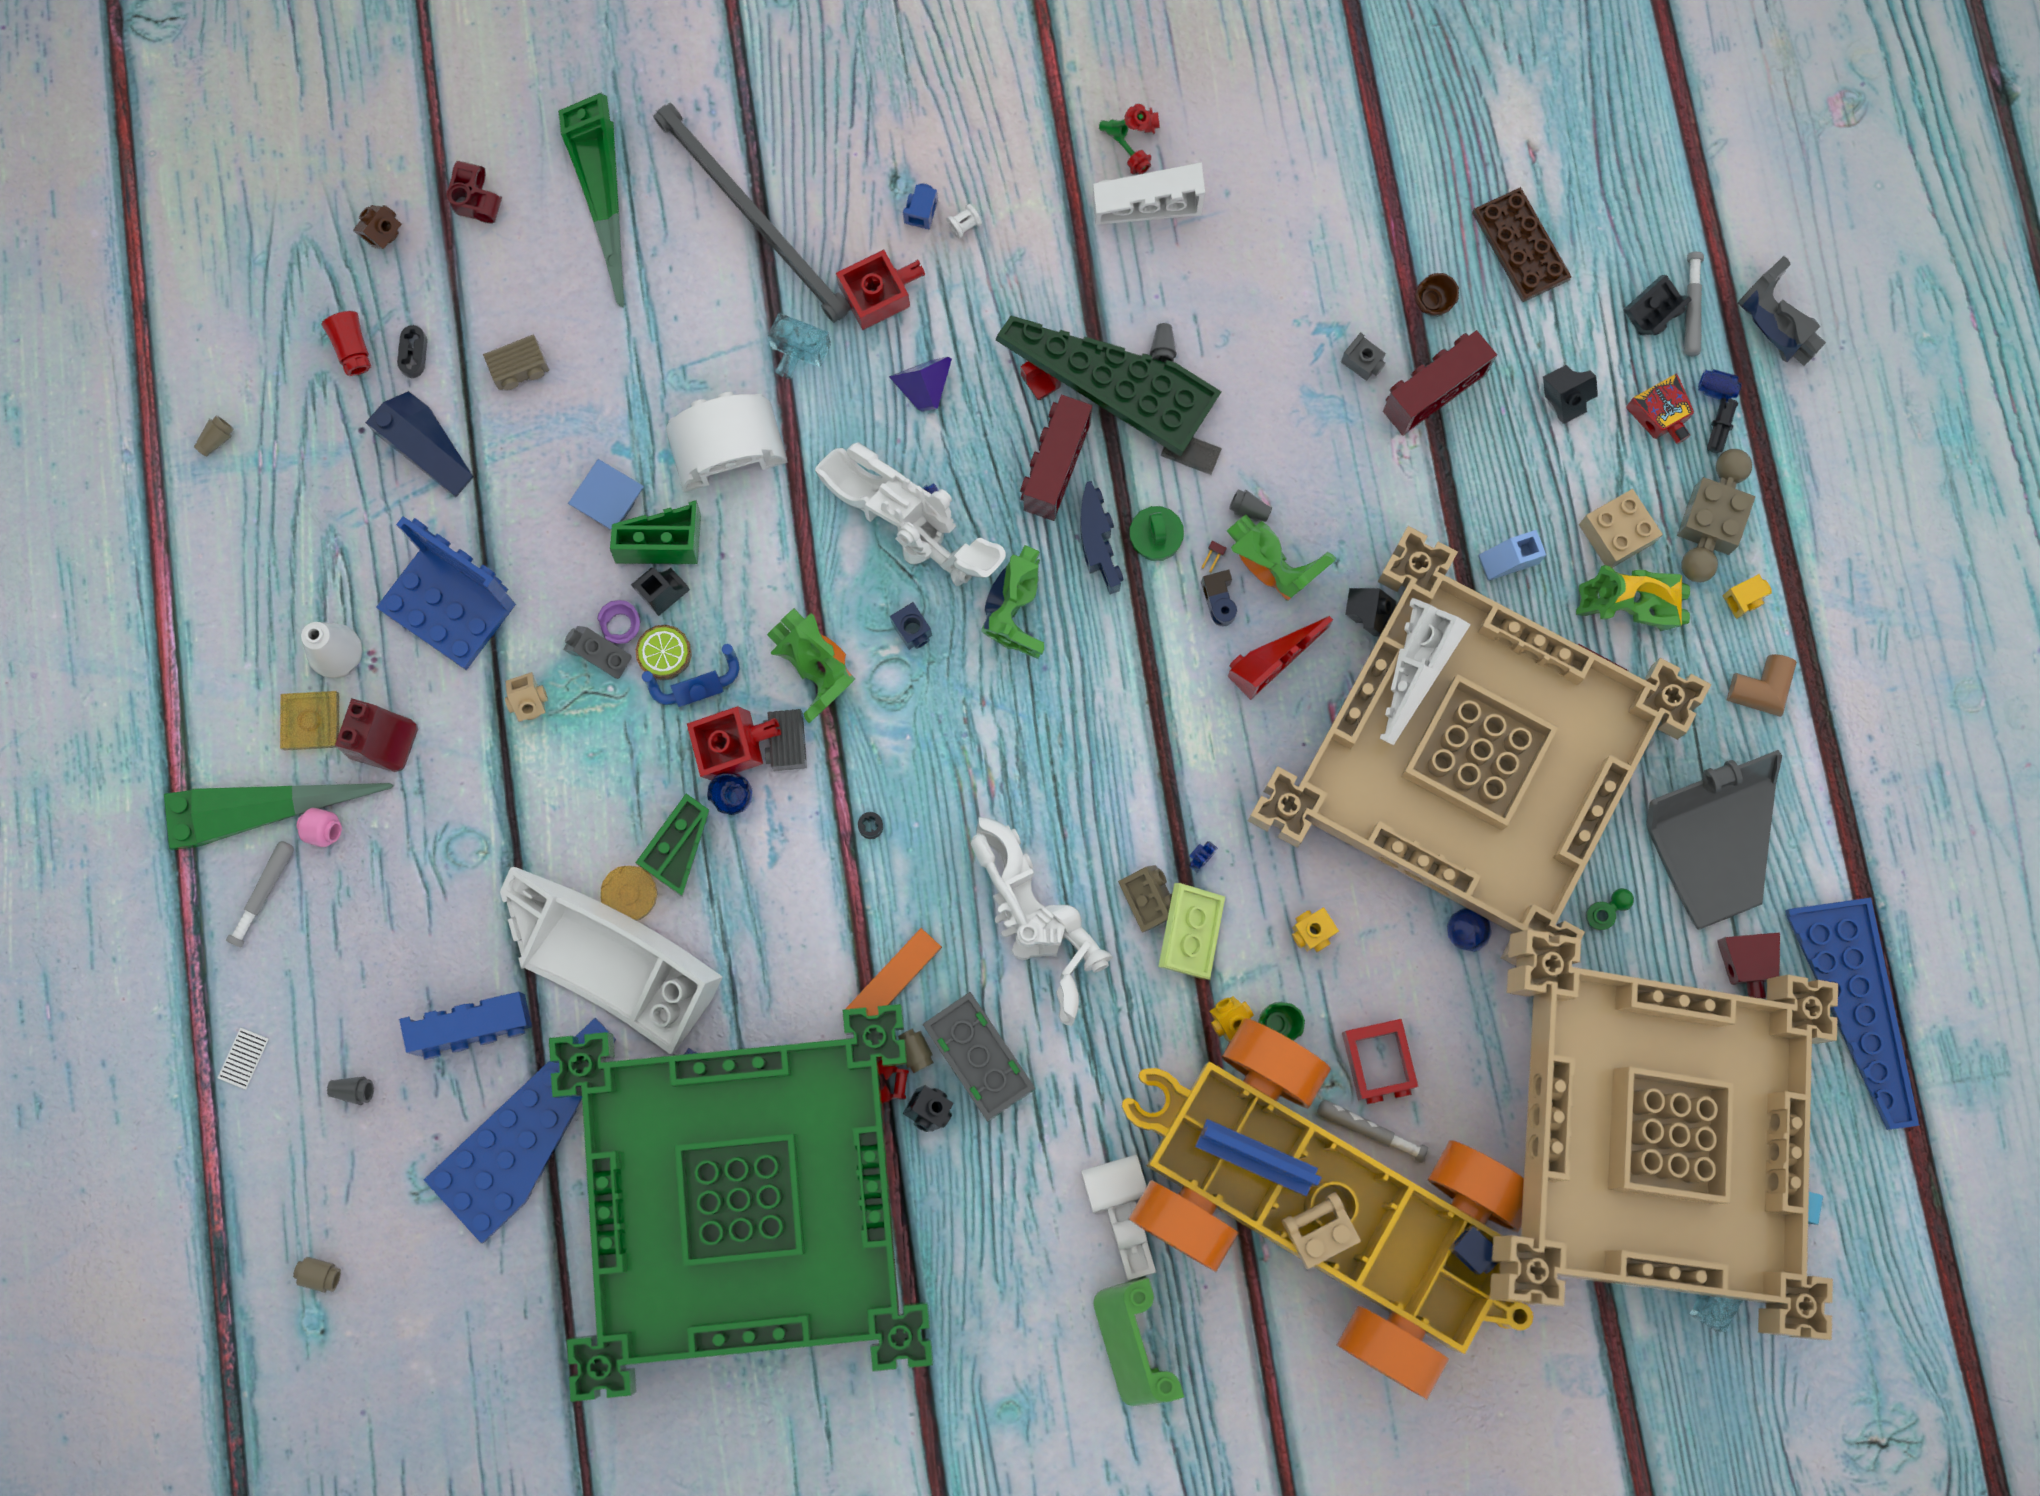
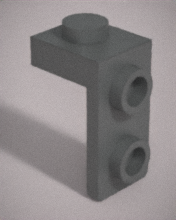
(597, 650)

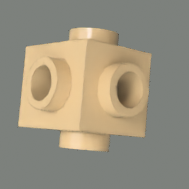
(525, 697)

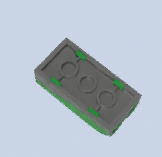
(979, 1056)

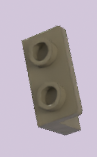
(1147, 896)

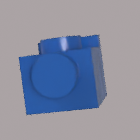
(921, 206)

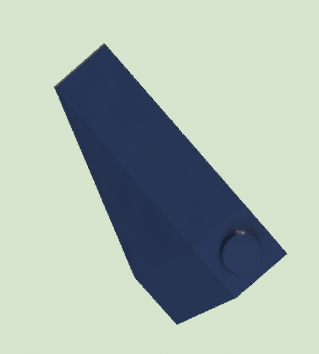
(418, 436)

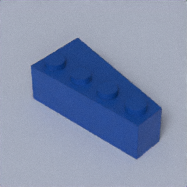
(466, 1025)

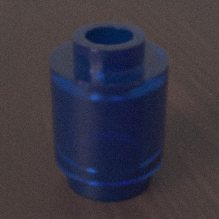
(1719, 384)

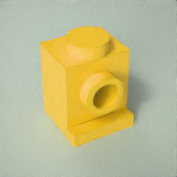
(1747, 595)

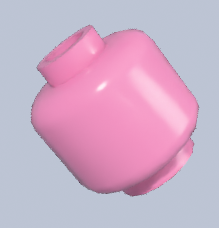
(319, 827)

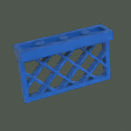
(1257, 1158)

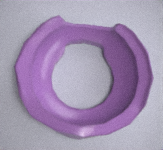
(616, 608)

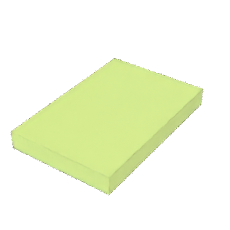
(1191, 931)

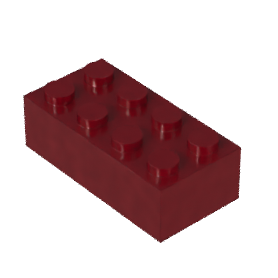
(1439, 382)
(1057, 457)

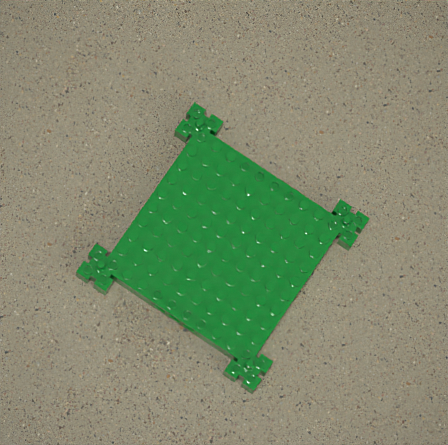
(738, 1202)

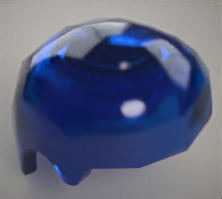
(730, 793)
(1469, 930)

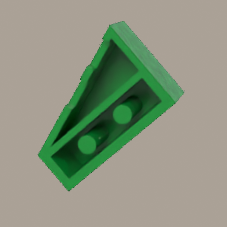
(659, 538)
(675, 845)

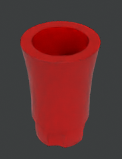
(348, 341)

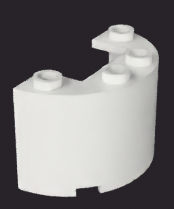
(724, 436)

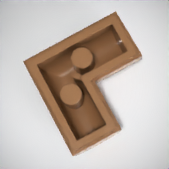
(1769, 692)

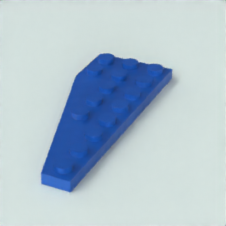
(507, 1154)

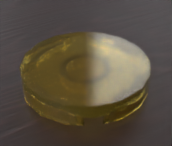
(629, 891)

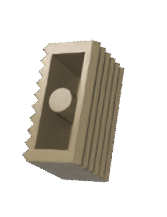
(516, 363)

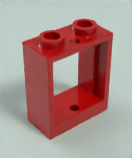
(1376, 1095)

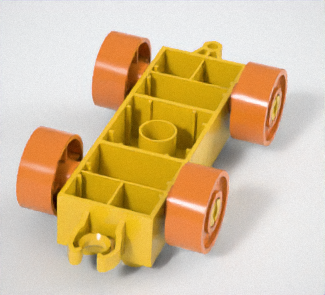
(1401, 1226)

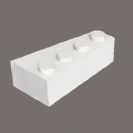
(1150, 195)

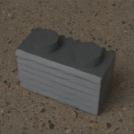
(789, 748)

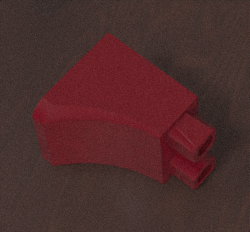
(376, 736)

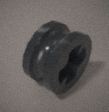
(862, 828)

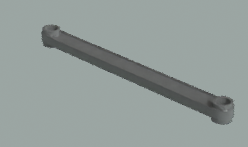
(833, 304)

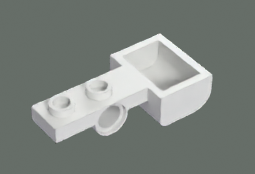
(1115, 1189)

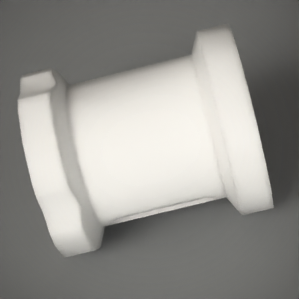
(959, 228)

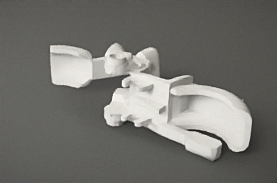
(918, 514)
(1037, 926)

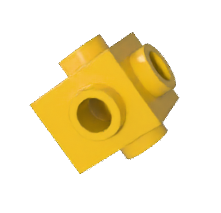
(1321, 923)
(1228, 1016)

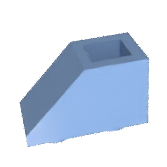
(1512, 555)

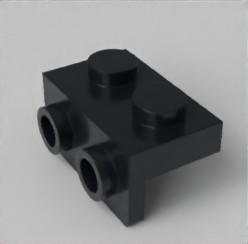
(1656, 306)

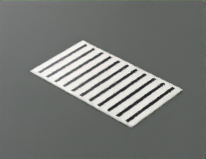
(243, 1058)

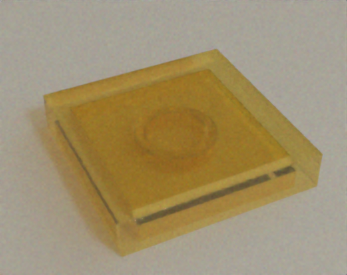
(309, 720)

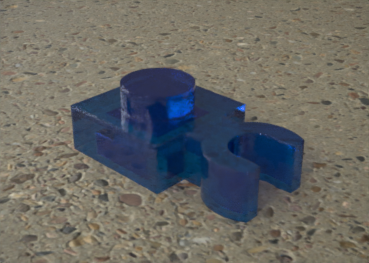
(1202, 855)

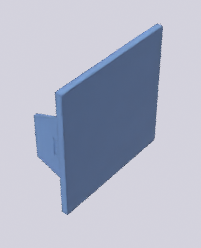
(606, 494)

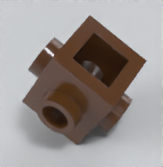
(378, 226)

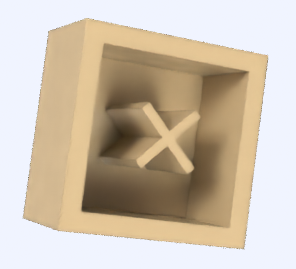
(1620, 529)

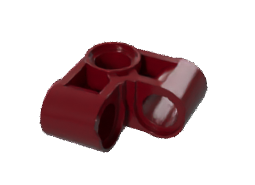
(468, 182)

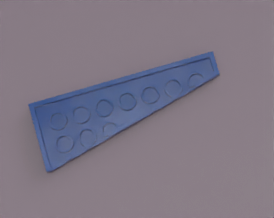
(1846, 949)

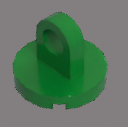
(1156, 533)

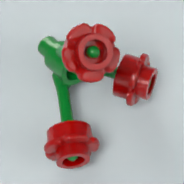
(1136, 119)

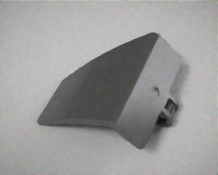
(1718, 837)

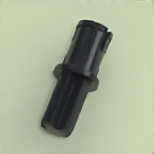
(1722, 425)

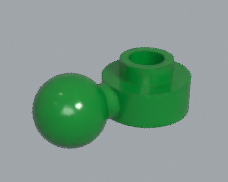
(1621, 900)

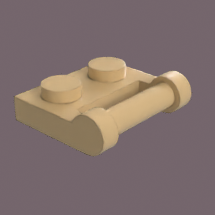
(1326, 1240)

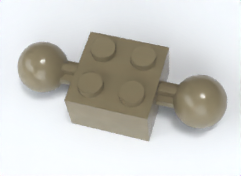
(1716, 515)

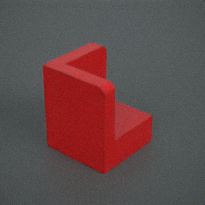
(1038, 381)

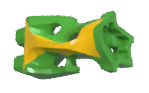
(1617, 592)

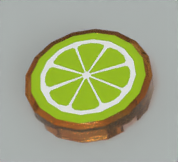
(663, 652)

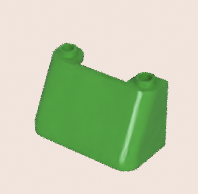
(1134, 1378)

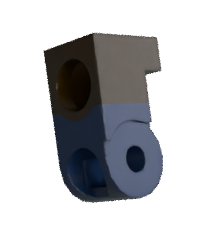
(1218, 600)

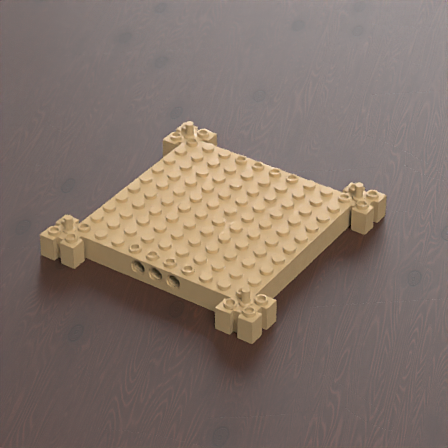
(1499, 767)
(1666, 1138)

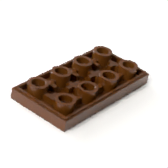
(1521, 244)

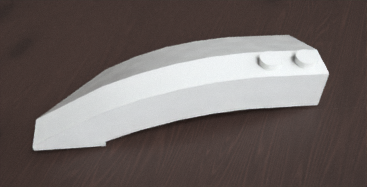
(608, 958)

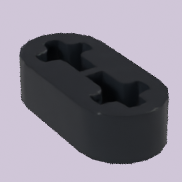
(405, 351)

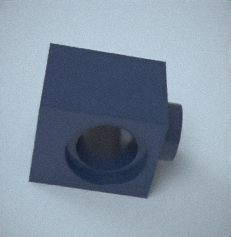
(908, 615)
(1474, 1251)

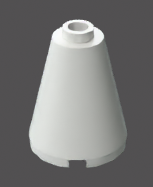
(331, 648)

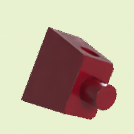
(1751, 960)

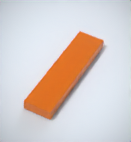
(897, 973)

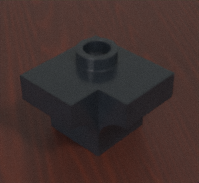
(1570, 391)
(660, 589)
(1370, 607)

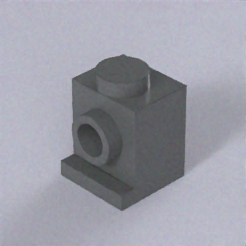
(1357, 363)

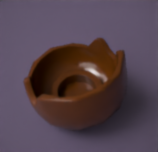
(1437, 294)

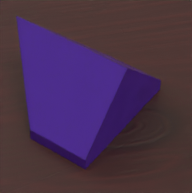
(924, 383)

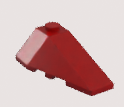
(1266, 662)

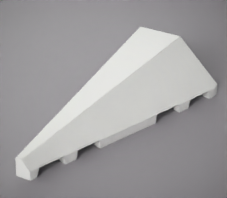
(1428, 646)

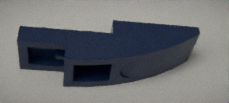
(1094, 529)

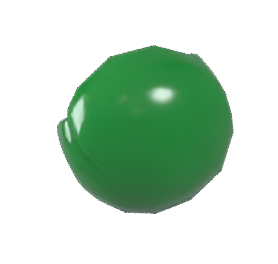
(1284, 1019)

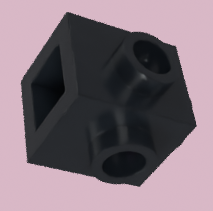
(929, 1109)

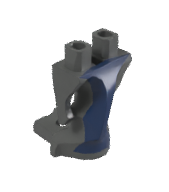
(1780, 322)

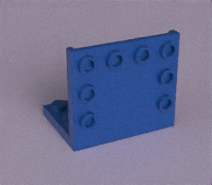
(446, 597)

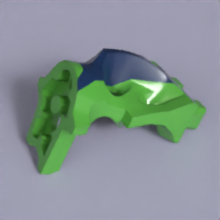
(1010, 591)

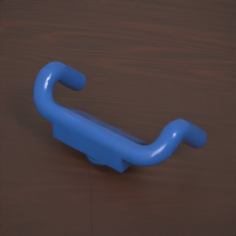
(697, 687)

